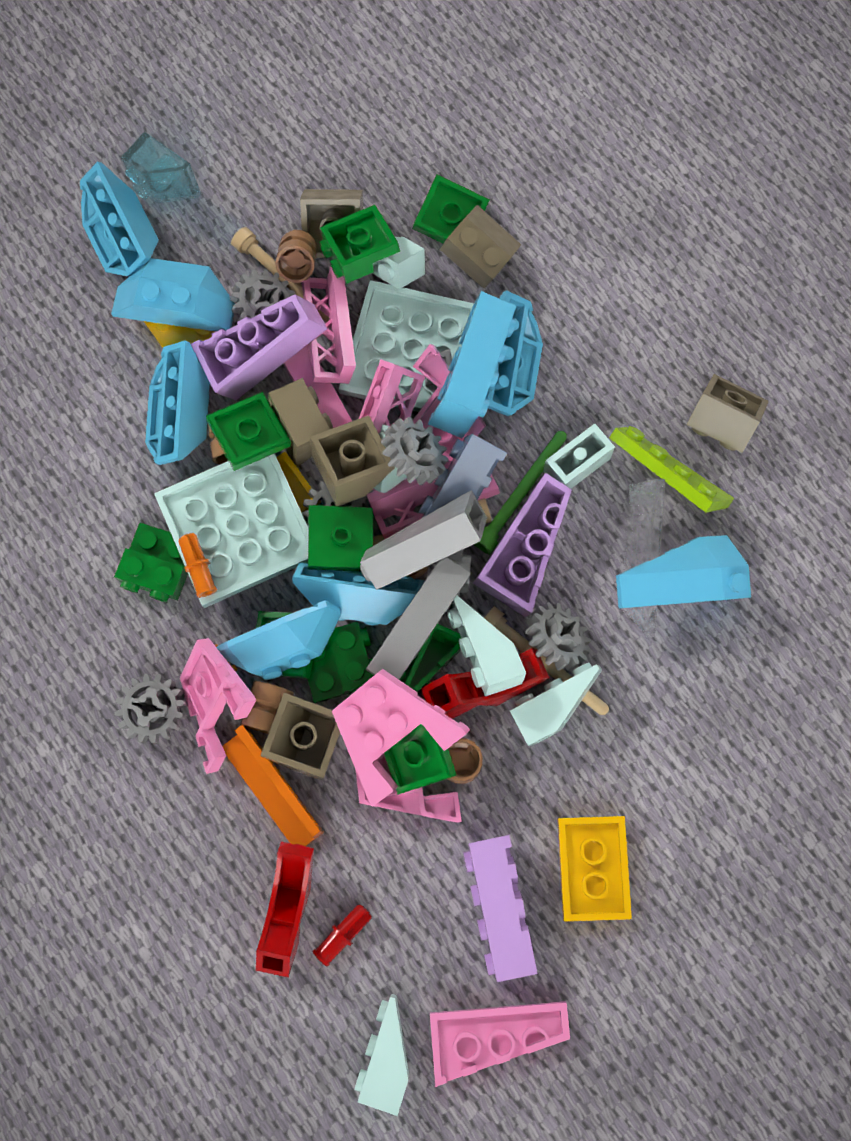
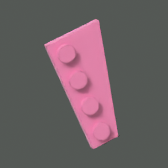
(490, 1036)

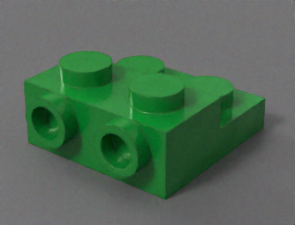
(357, 243)
(152, 564)
(341, 664)

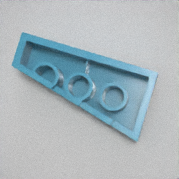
(474, 365)

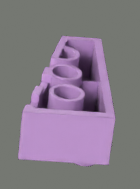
(257, 346)

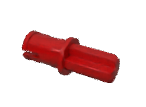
(342, 935)

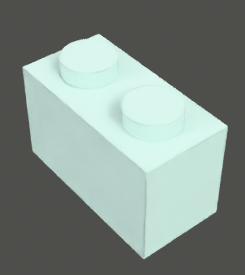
(580, 457)

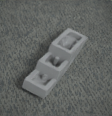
(419, 618)

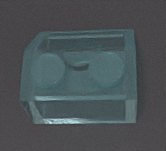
(159, 172)

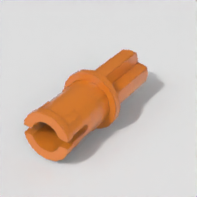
(197, 565)

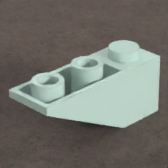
(491, 653)
(550, 711)
(388, 1070)

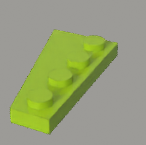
(676, 474)

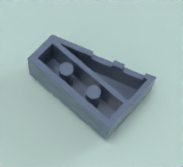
(469, 470)

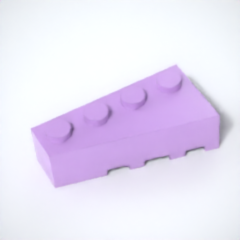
(521, 556)
(502, 909)

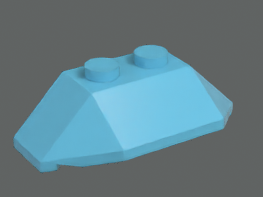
(115, 222)
(175, 296)
(521, 363)
(177, 404)
(356, 595)
(283, 642)

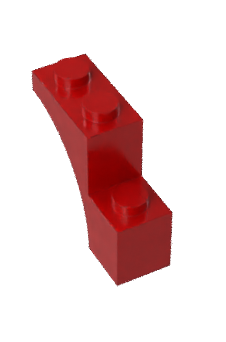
(459, 694)
(285, 910)

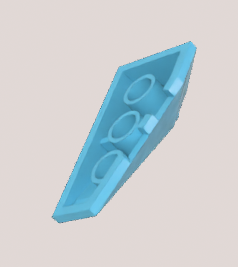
(695, 572)

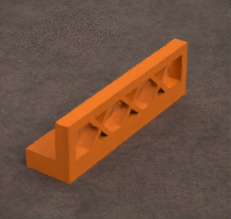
(271, 788)

